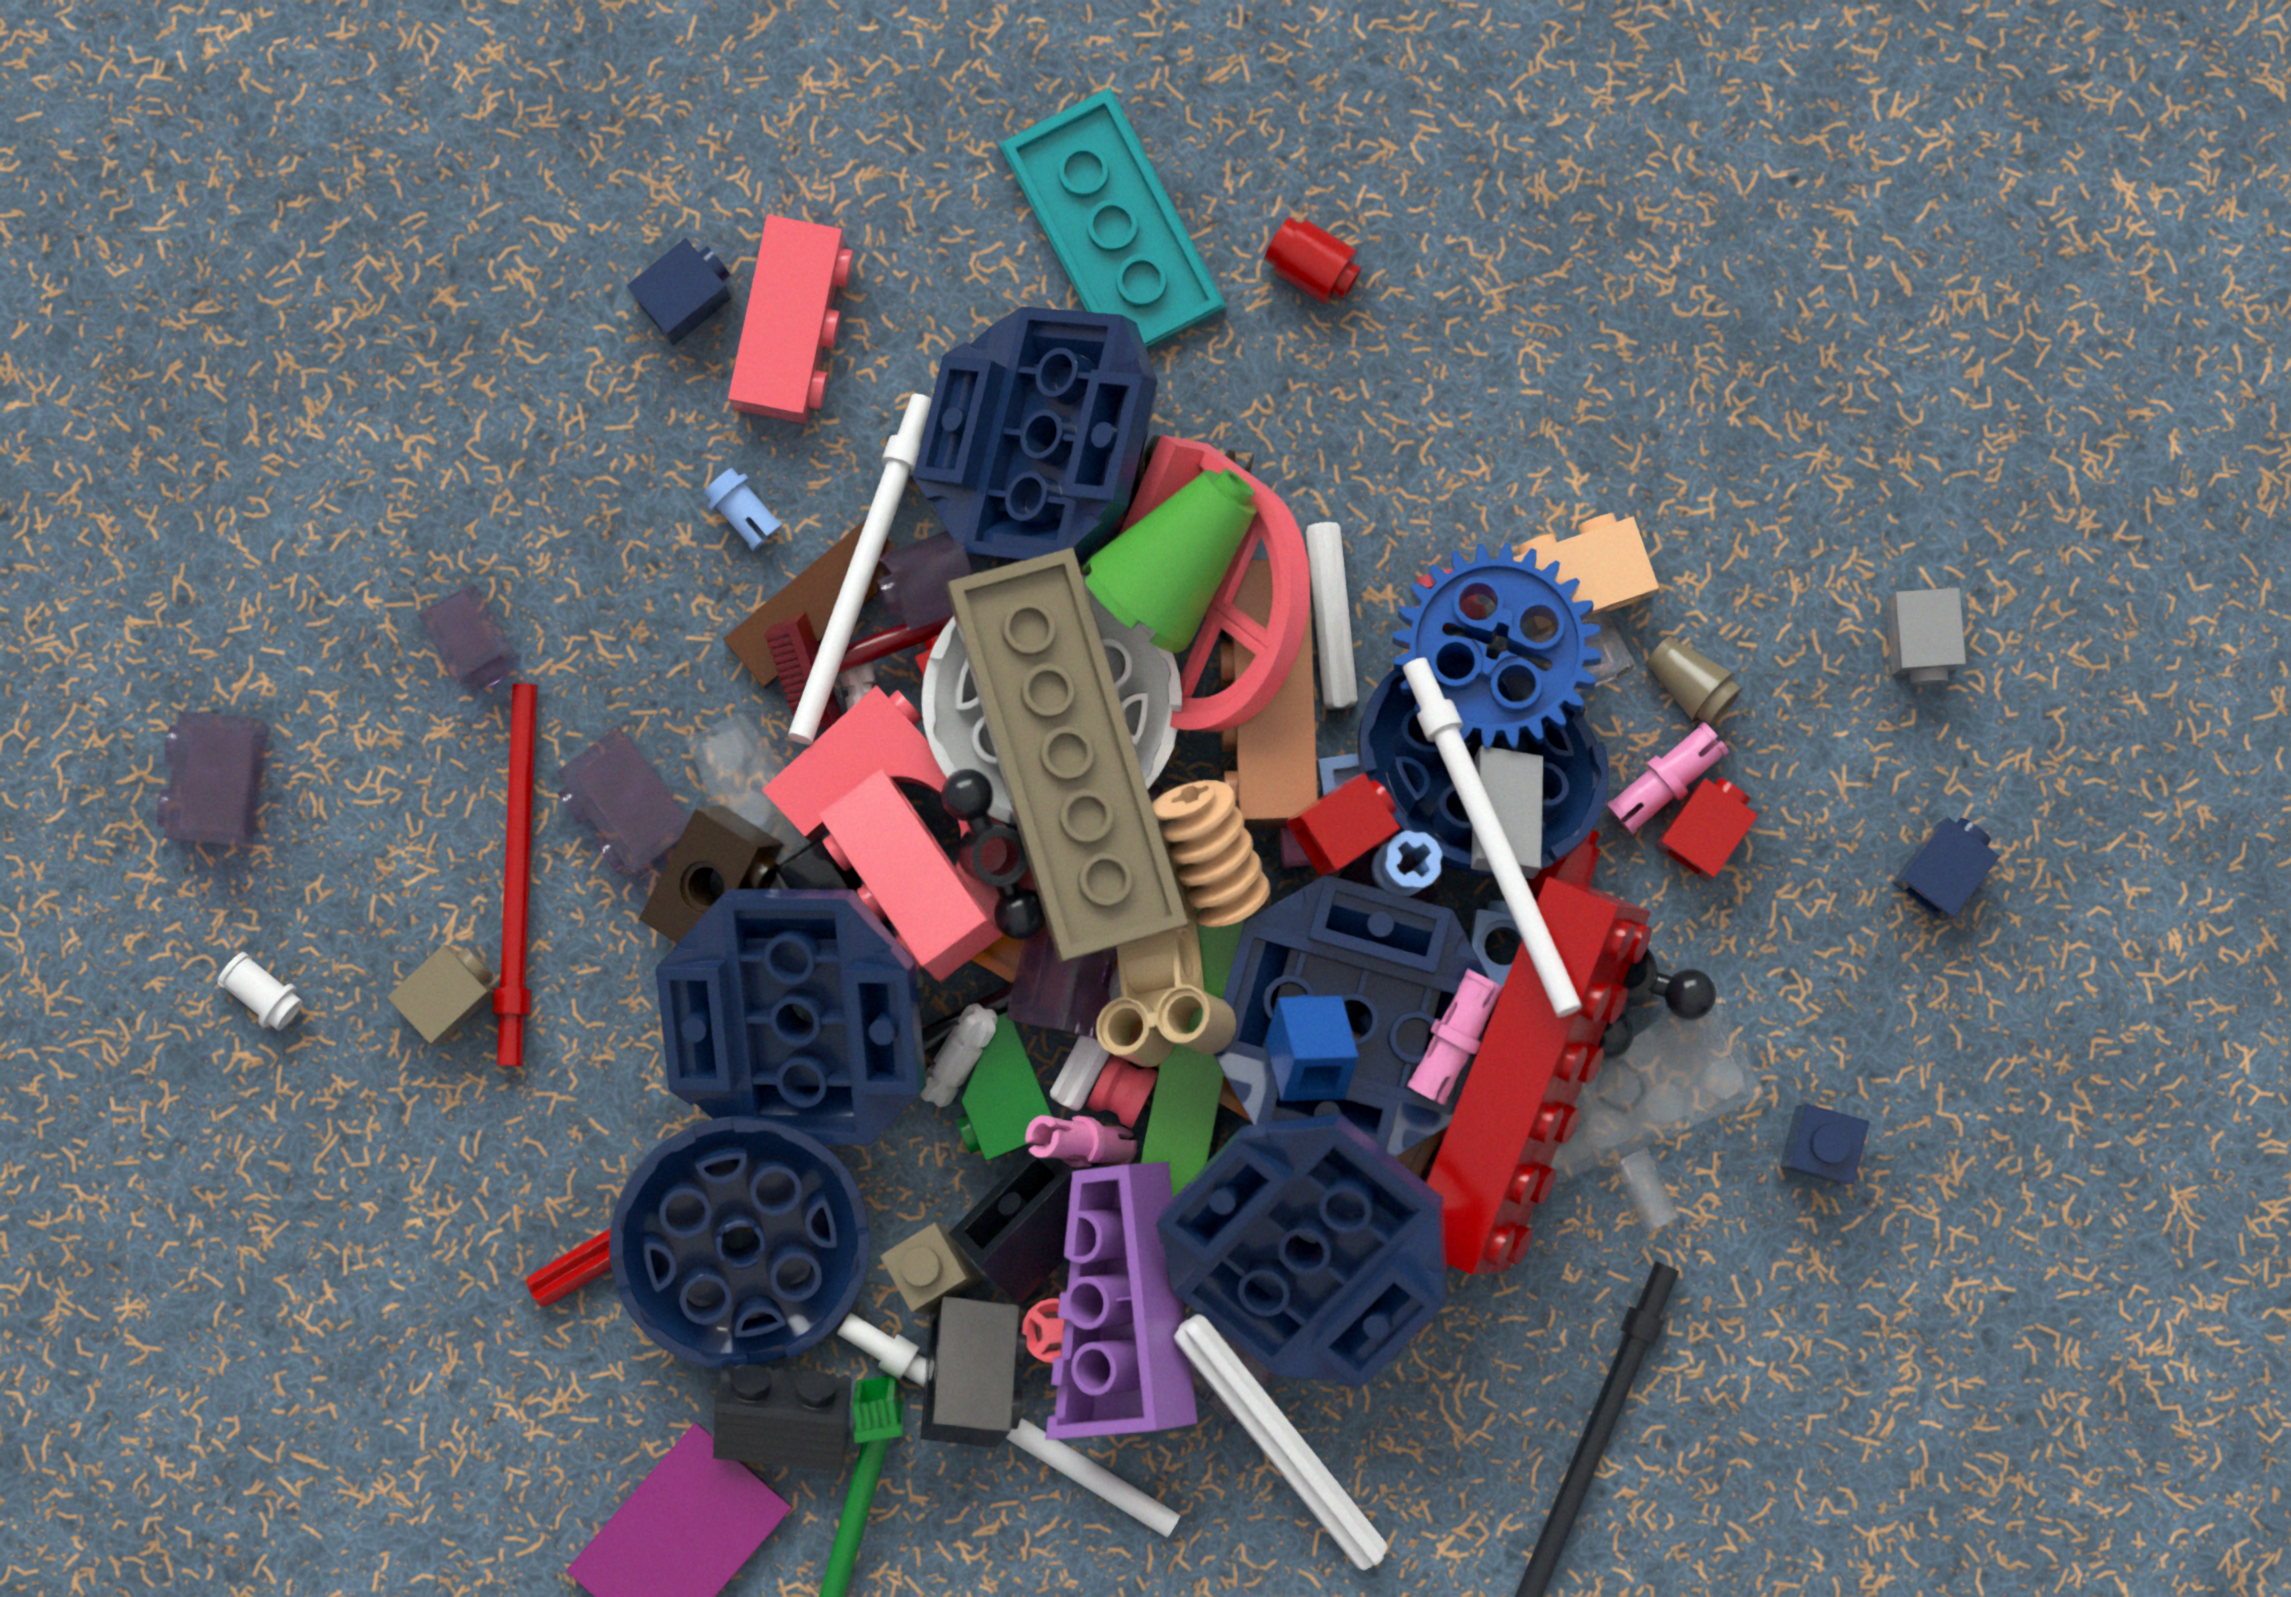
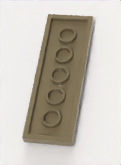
(1066, 755)

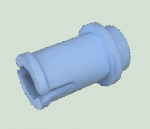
(741, 508)

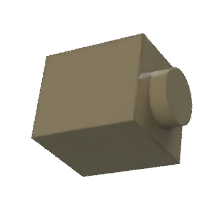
(443, 993)
(930, 1267)

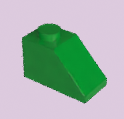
(1001, 1096)

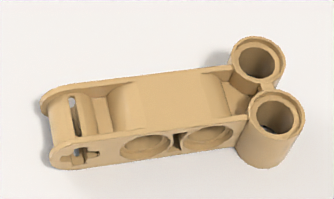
(1163, 989)

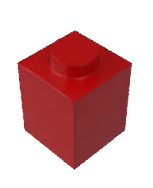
(1344, 823)
(1708, 827)

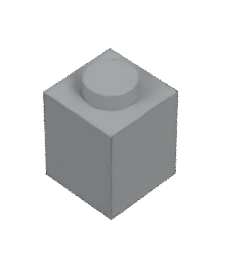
(1925, 634)

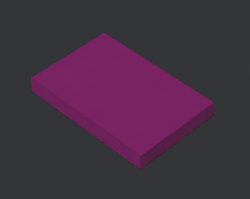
(682, 1527)

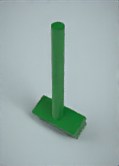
(877, 1419)

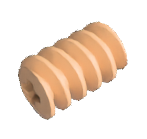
(1213, 850)

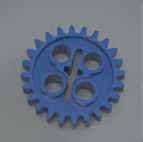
(1518, 594)

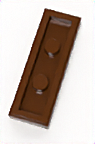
(810, 591)

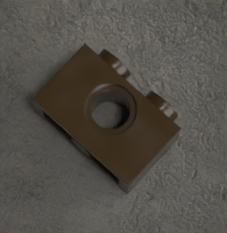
(711, 842)

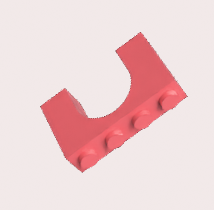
(869, 738)

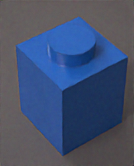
(1311, 1048)

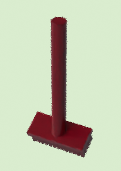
(796, 649)

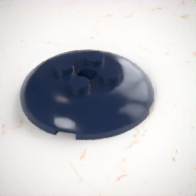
(1425, 798)
(750, 1300)

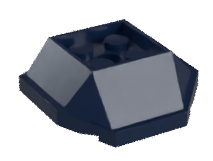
(1038, 433)
(1371, 949)
(746, 1051)
(1300, 1304)

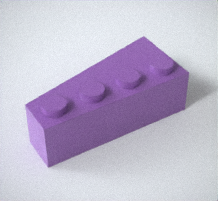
(1119, 1311)

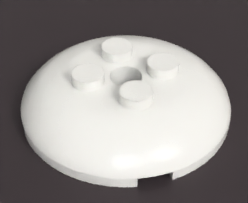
(1142, 674)

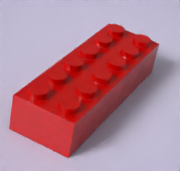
(1530, 1076)

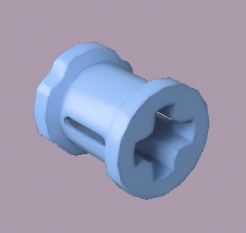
(1423, 873)

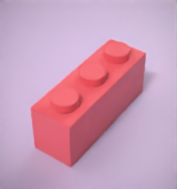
(790, 320)
(907, 876)

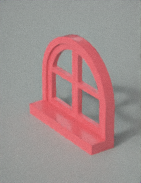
(1170, 469)

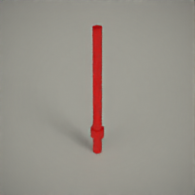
(512, 999)

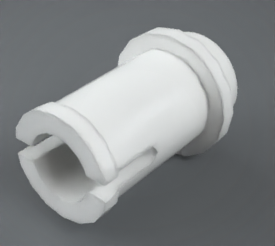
(260, 992)

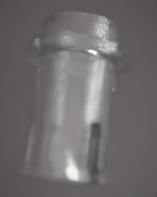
(1646, 1190)

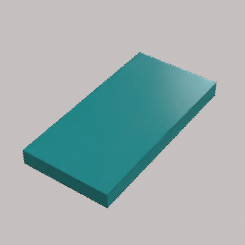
(1112, 220)

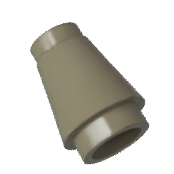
(1694, 681)

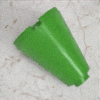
(1174, 558)

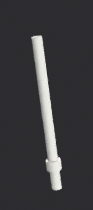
(899, 463)
(1442, 724)
(901, 1358)

